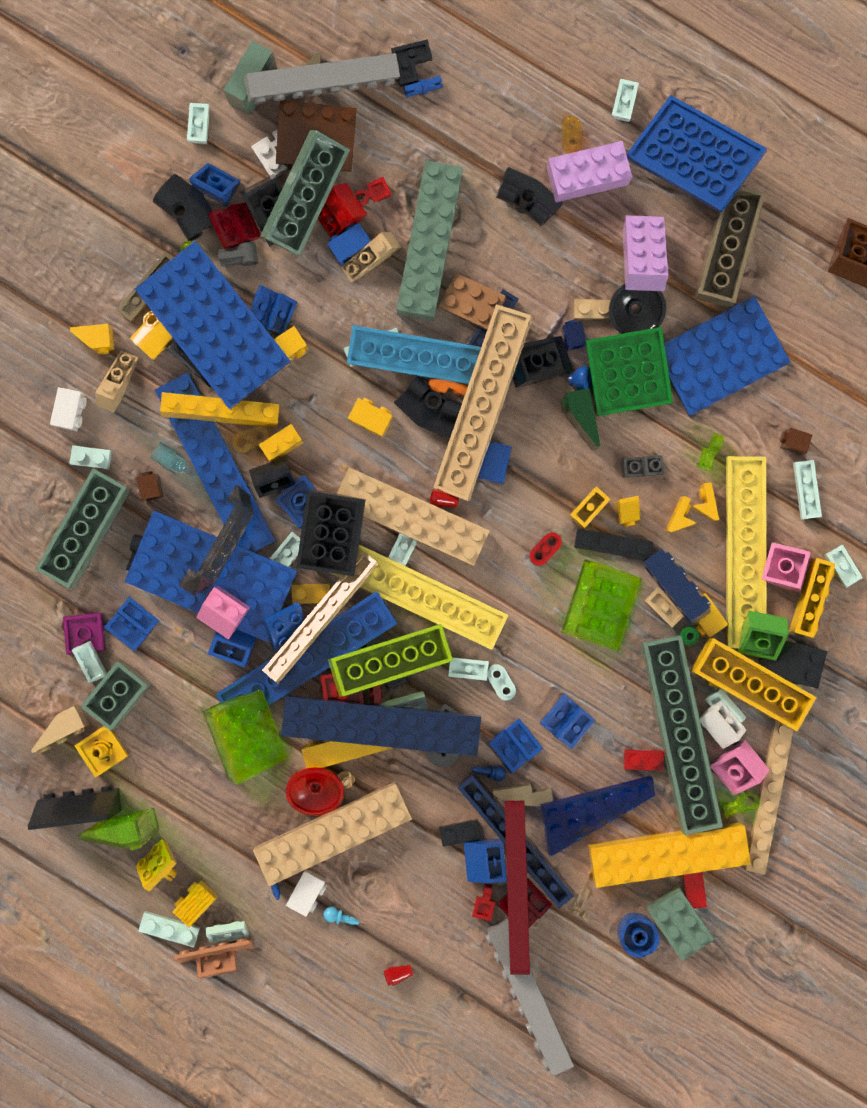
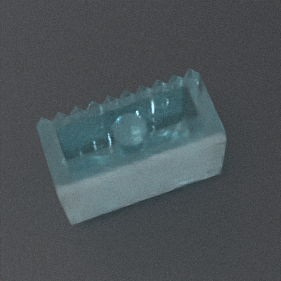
(168, 458)

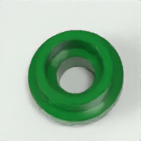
(694, 640)

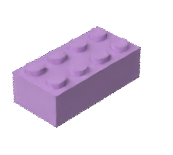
(589, 171)
(645, 253)

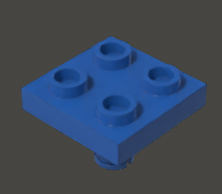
(294, 500)
(283, 624)

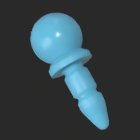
(331, 915)

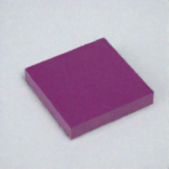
(83, 629)

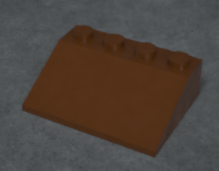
(299, 118)
(850, 254)

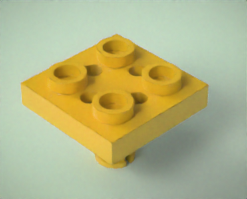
(95, 755)
(156, 865)

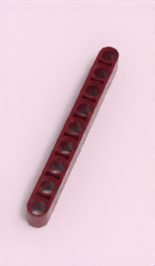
(517, 887)

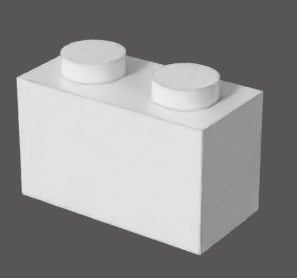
(68, 409)
(722, 724)
(306, 892)

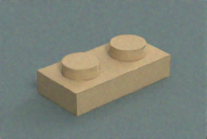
(591, 309)
(663, 606)

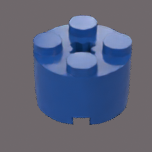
(640, 945)

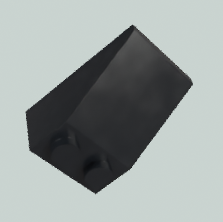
(262, 199)
(541, 361)
(798, 664)

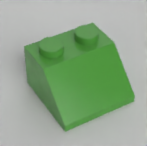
(763, 635)

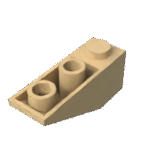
(371, 256)
(116, 381)
(63, 725)

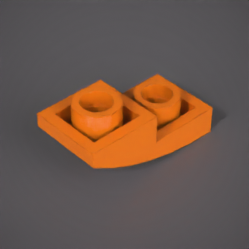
(442, 386)

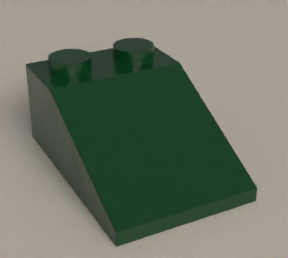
(581, 415)

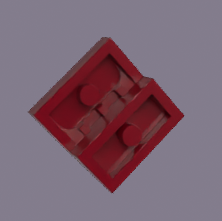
(234, 225)
(537, 903)

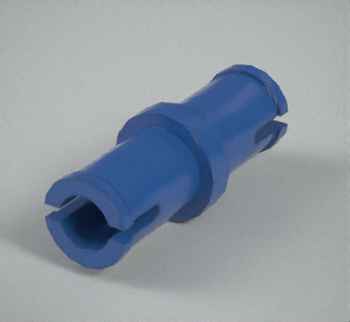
(423, 86)

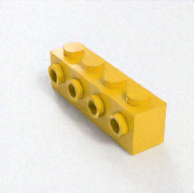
(812, 598)

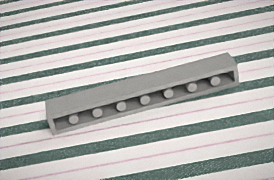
(321, 77)
(531, 1005)

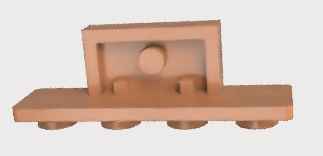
(215, 960)

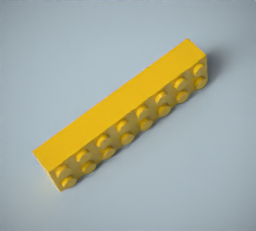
(668, 855)

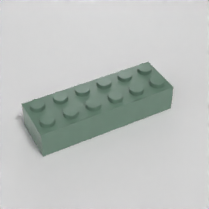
(305, 192)
(83, 529)

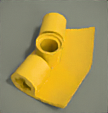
(152, 336)

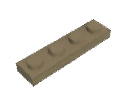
(133, 303)

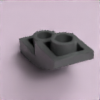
(642, 466)

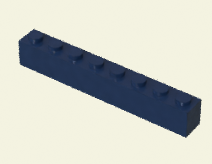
(537, 863)

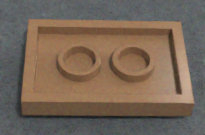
(471, 301)

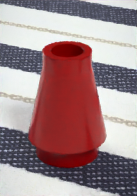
(441, 499)
(397, 974)

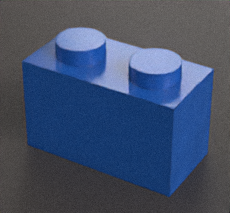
(348, 243)

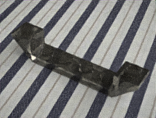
(224, 544)

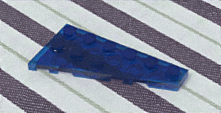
(581, 814)

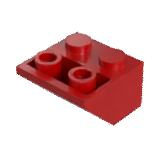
(340, 210)

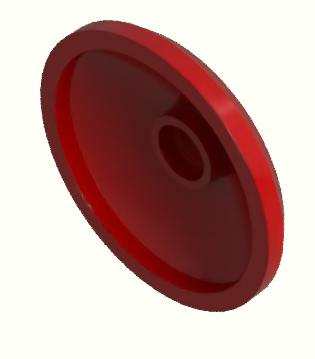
(314, 791)

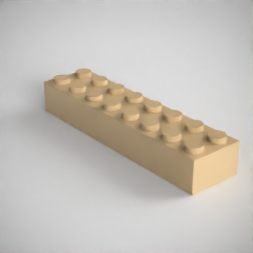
(415, 518)
(332, 833)

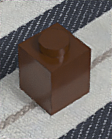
(795, 441)
(149, 486)

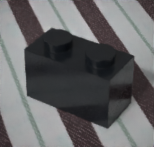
(272, 477)

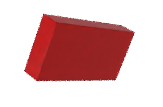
(695, 889)

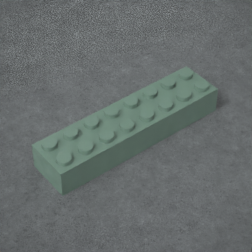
(429, 240)

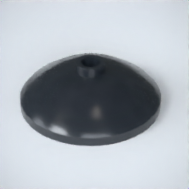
(648, 315)

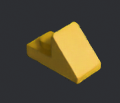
(708, 508)
(677, 520)

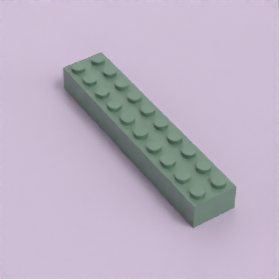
(681, 734)

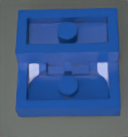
(273, 309)
(495, 463)
(131, 624)
(567, 721)
(515, 745)

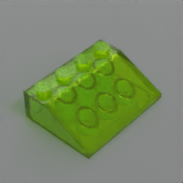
(601, 605)
(245, 736)
(124, 831)

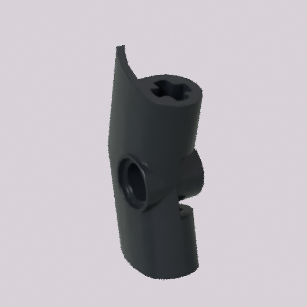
(179, 195)
(528, 196)
(436, 418)

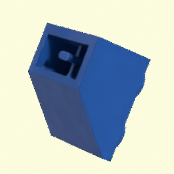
(235, 650)
(485, 861)

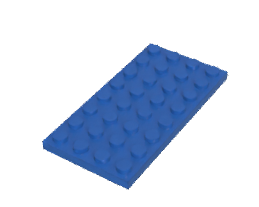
(212, 325)
(174, 547)

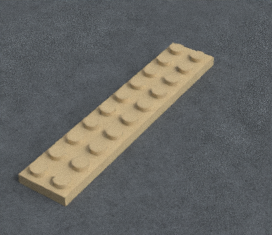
(483, 402)

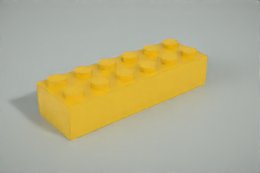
(753, 684)

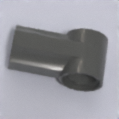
(244, 254)

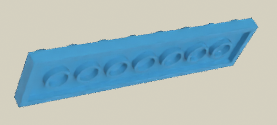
(412, 354)

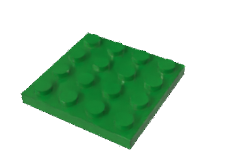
(629, 371)

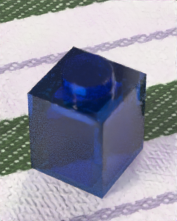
(573, 335)

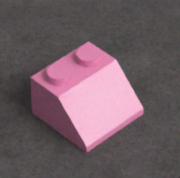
(787, 567)
(222, 611)
(739, 768)

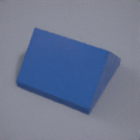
(215, 183)

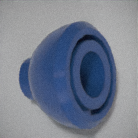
(581, 378)

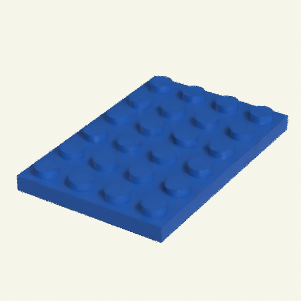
(696, 153)
(723, 356)

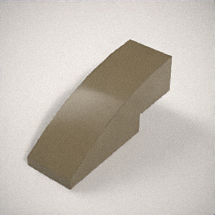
(524, 792)

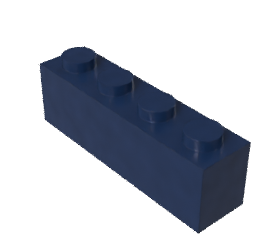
(677, 587)

